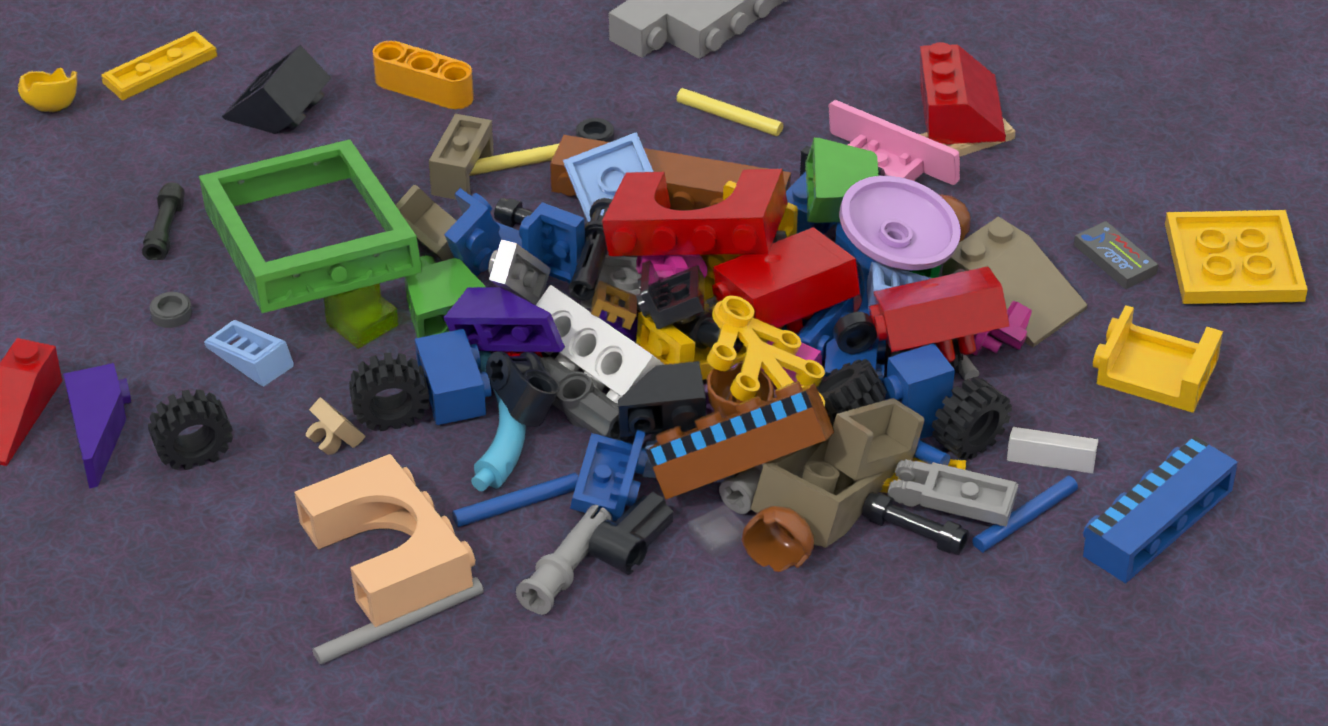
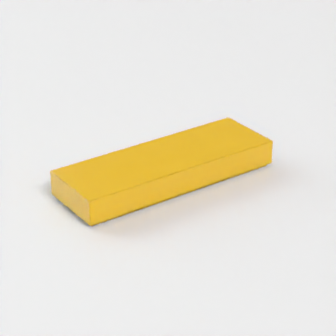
(159, 65)

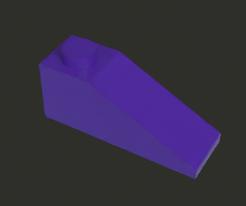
(503, 322)
(98, 415)

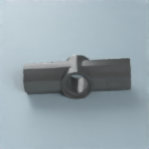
(582, 402)

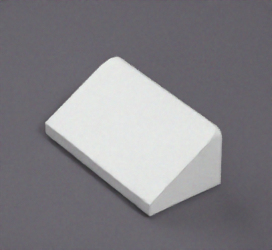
(1052, 449)

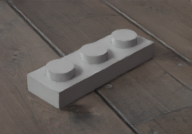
(518, 271)

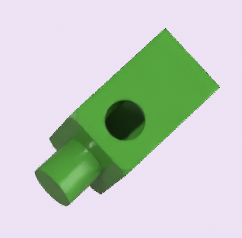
(830, 173)
(435, 292)

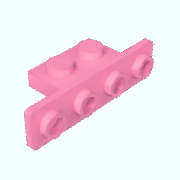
(898, 149)

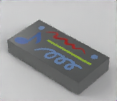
(1116, 255)

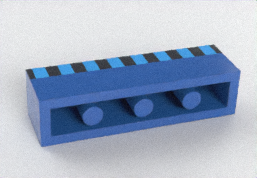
(1159, 509)

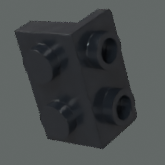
(673, 298)

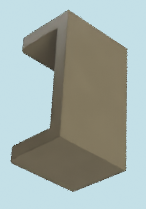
(457, 154)
(427, 221)
(873, 438)

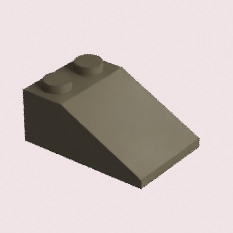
(1024, 275)
(816, 491)

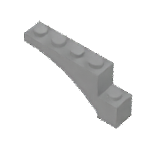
(687, 24)

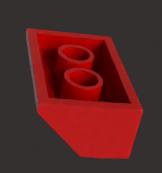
(959, 97)

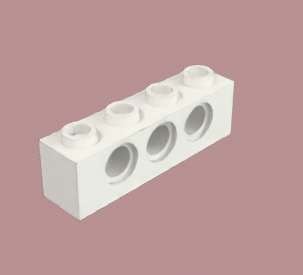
(596, 346)

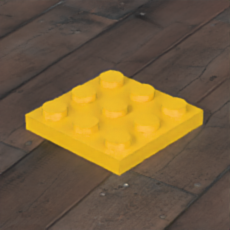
(1235, 257)

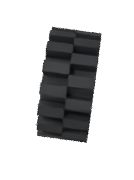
(385, 375)
(851, 388)
(184, 413)
(971, 418)

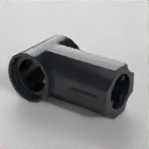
(627, 539)

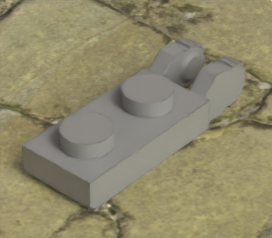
(954, 491)

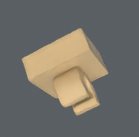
(334, 427)

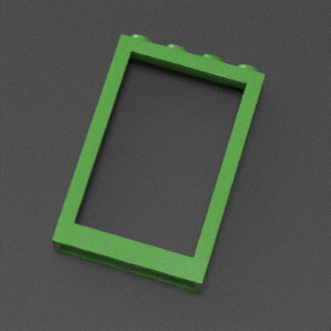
(321, 270)

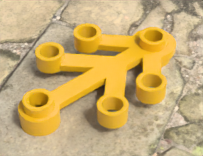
(735, 320)

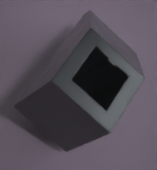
(663, 400)

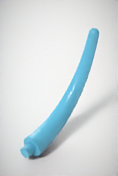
(505, 449)

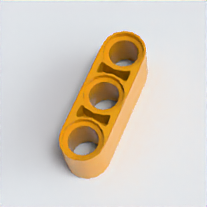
(423, 74)

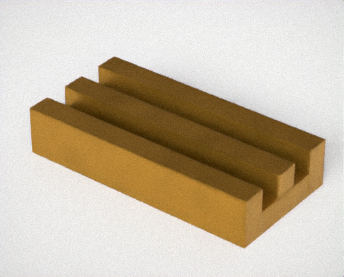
(612, 308)

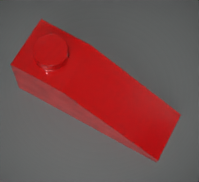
(27, 383)

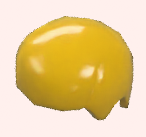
(48, 91)

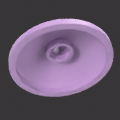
(899, 223)

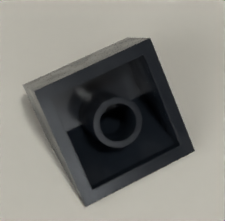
(280, 94)

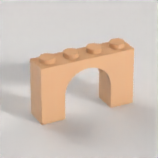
(386, 497)

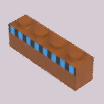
(739, 440)

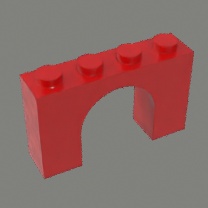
(744, 223)

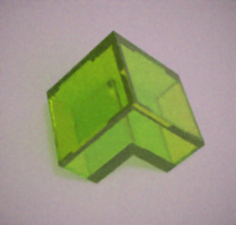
(360, 314)

